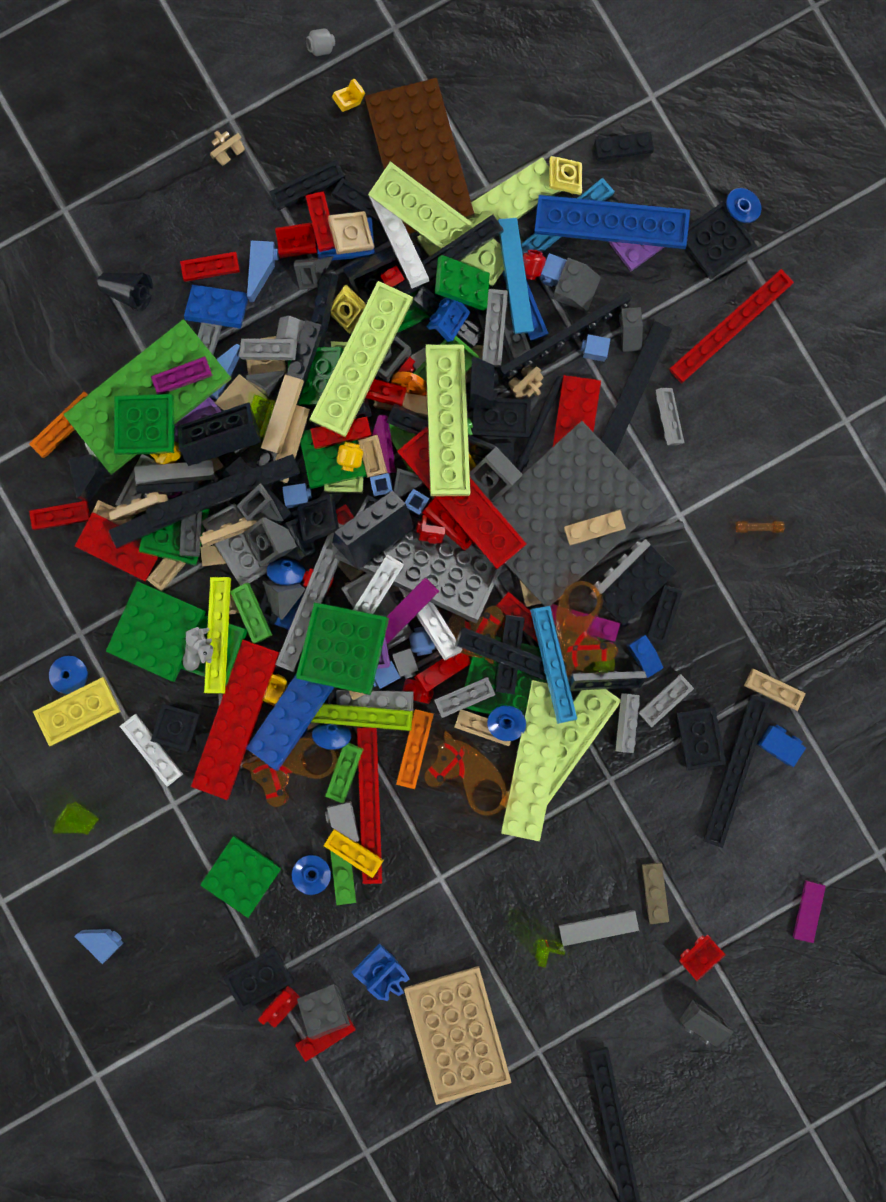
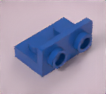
(448, 318)

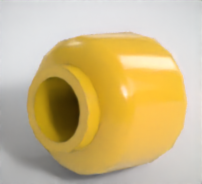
(349, 456)

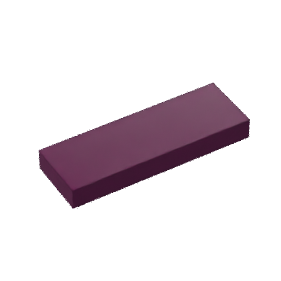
(181, 376)
(809, 911)

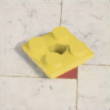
(562, 182)
(355, 304)

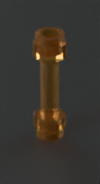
(744, 526)

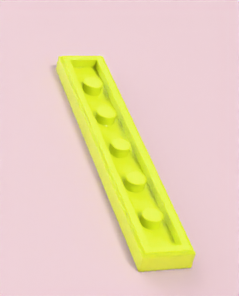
(218, 631)

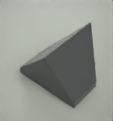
(310, 270)
(267, 382)
(406, 482)
(259, 505)
(282, 597)

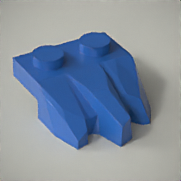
(381, 973)

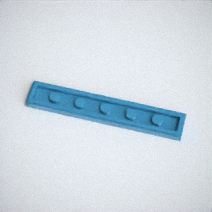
(599, 191)
(515, 276)
(553, 664)

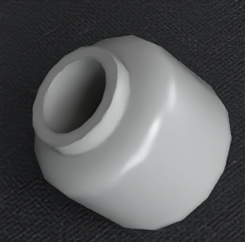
(320, 42)

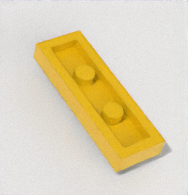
(353, 853)

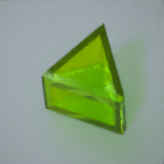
(75, 820)

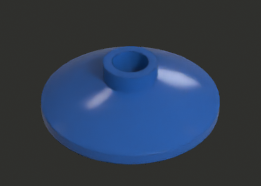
(743, 205)
(285, 571)
(77, 674)
(506, 730)
(331, 736)
(308, 884)

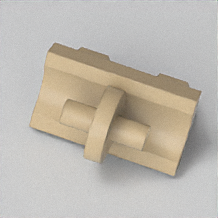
(234, 142)
(528, 385)

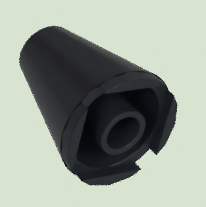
(127, 288)

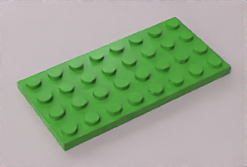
(95, 413)

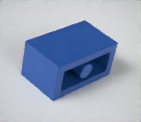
(781, 745)

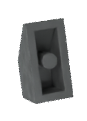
(631, 329)

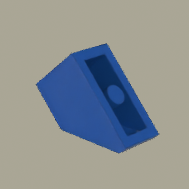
(645, 655)

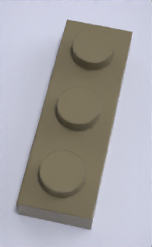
(655, 893)

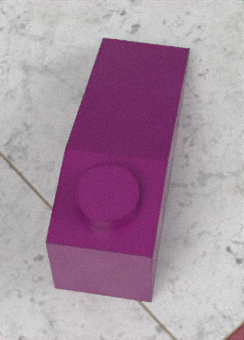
(382, 429)

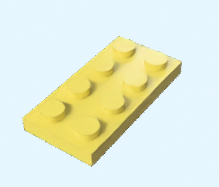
(76, 711)

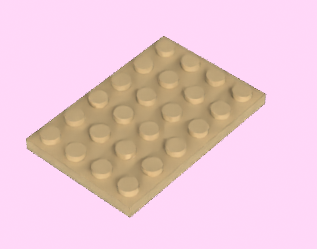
(457, 1035)

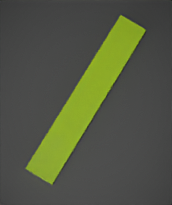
(364, 717)

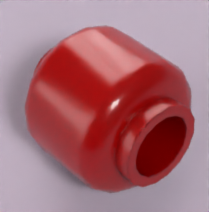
(533, 263)

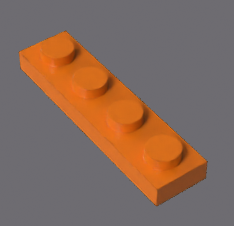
(54, 432)
(415, 749)

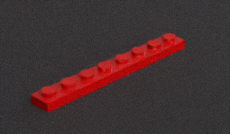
(731, 326)
(369, 797)

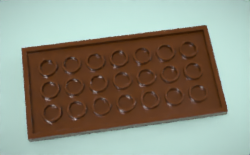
(418, 139)

